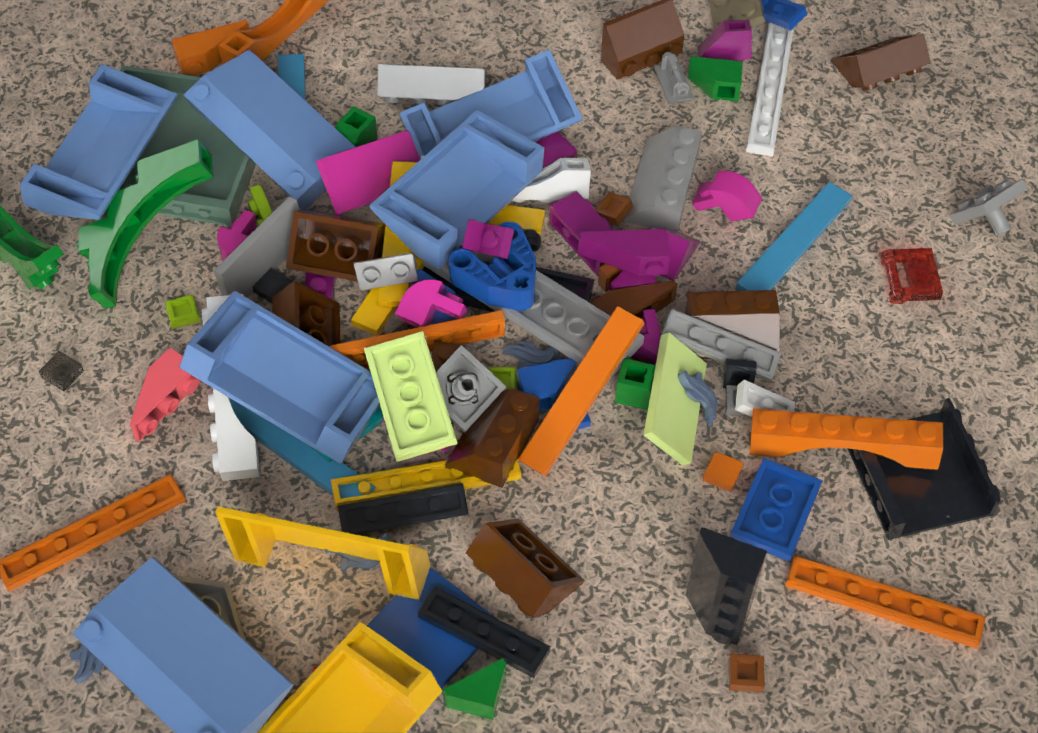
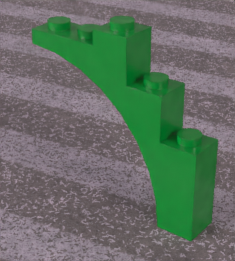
(132, 208)
(29, 256)

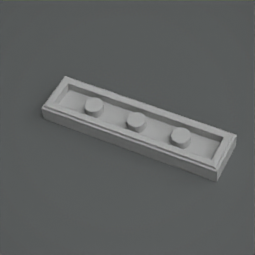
(720, 344)

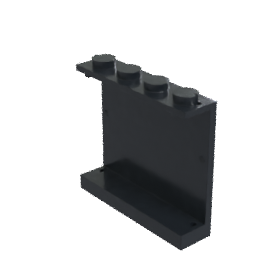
(930, 499)

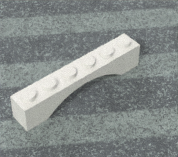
(558, 181)
(236, 446)

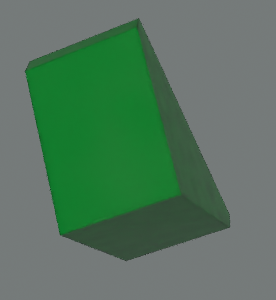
(478, 692)

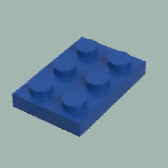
(776, 509)

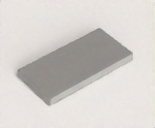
(260, 251)

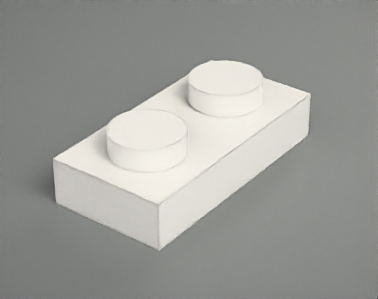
(756, 397)

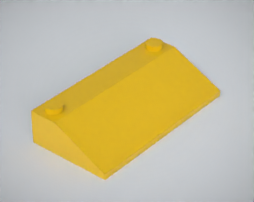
(254, 536)
(359, 689)

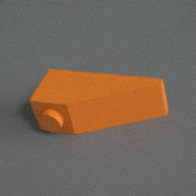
(200, 50)

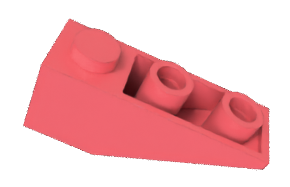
(161, 393)

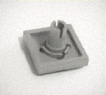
(989, 204)
(485, 387)

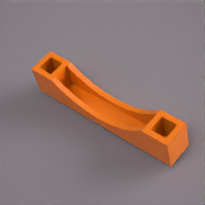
(272, 32)
(904, 441)

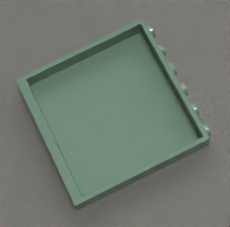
(218, 197)

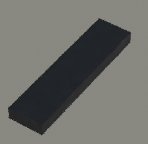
(403, 510)
(484, 632)

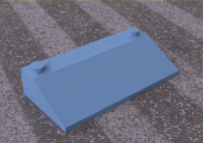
(528, 103)
(268, 124)
(99, 147)
(460, 179)
(283, 376)
(181, 656)

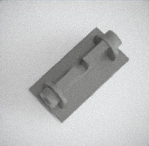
(673, 79)
(386, 271)

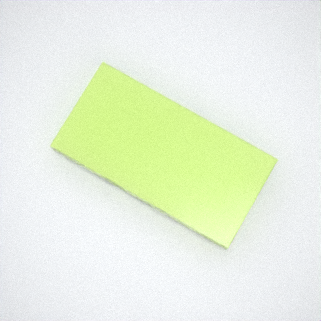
(410, 396)
(671, 413)

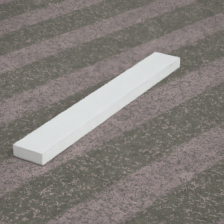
(770, 91)

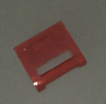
(920, 273)

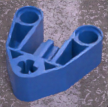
(503, 283)

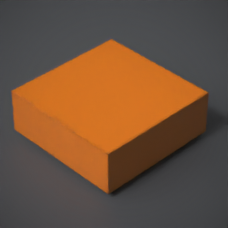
(723, 471)

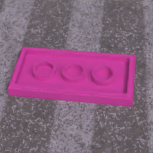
(364, 172)

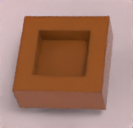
(614, 208)
(607, 275)
(746, 672)

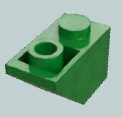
(717, 77)
(358, 127)
(634, 384)

